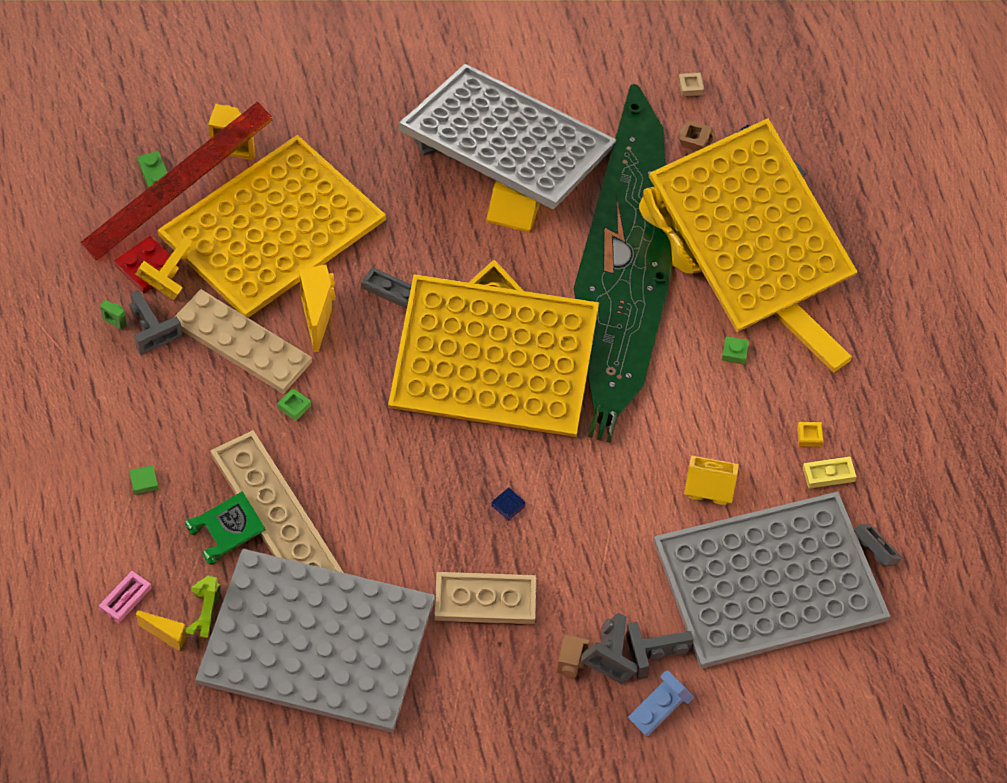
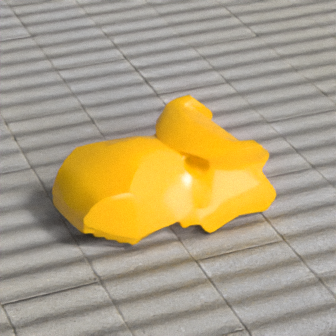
(658, 215)

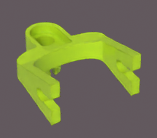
(210, 591)

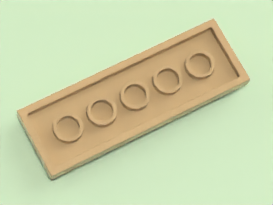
(243, 341)

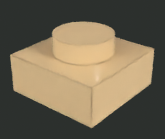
(691, 84)

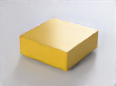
(810, 434)

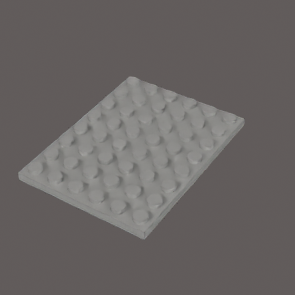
(507, 135)
(770, 579)
(316, 640)

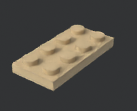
(485, 598)

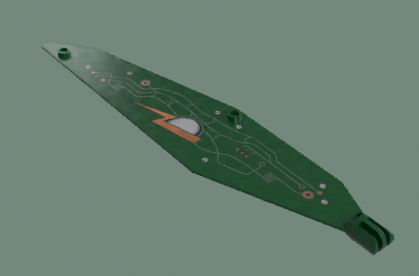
(625, 266)

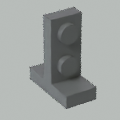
(153, 332)
(655, 647)
(607, 655)

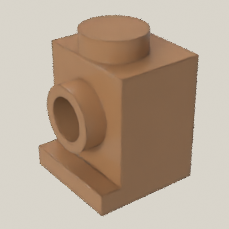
(696, 130)
(571, 655)

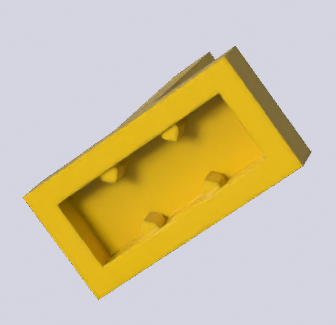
(160, 278)

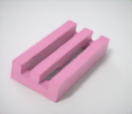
(107, 602)

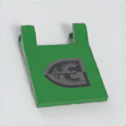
(229, 524)

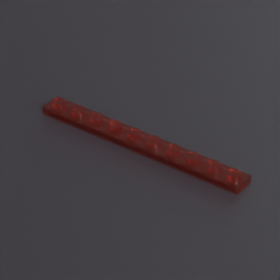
(176, 181)

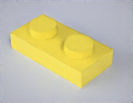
(829, 472)

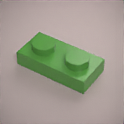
(151, 167)

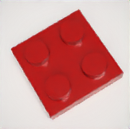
(147, 251)

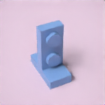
(660, 704)

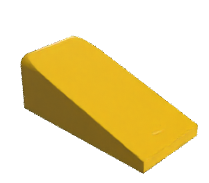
(165, 629)

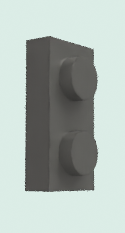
(872, 539)

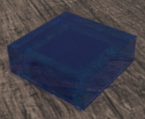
(508, 504)

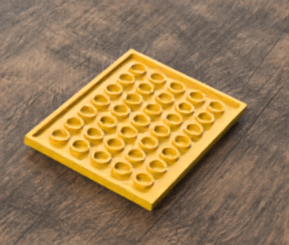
(270, 223)
(752, 224)
(494, 355)

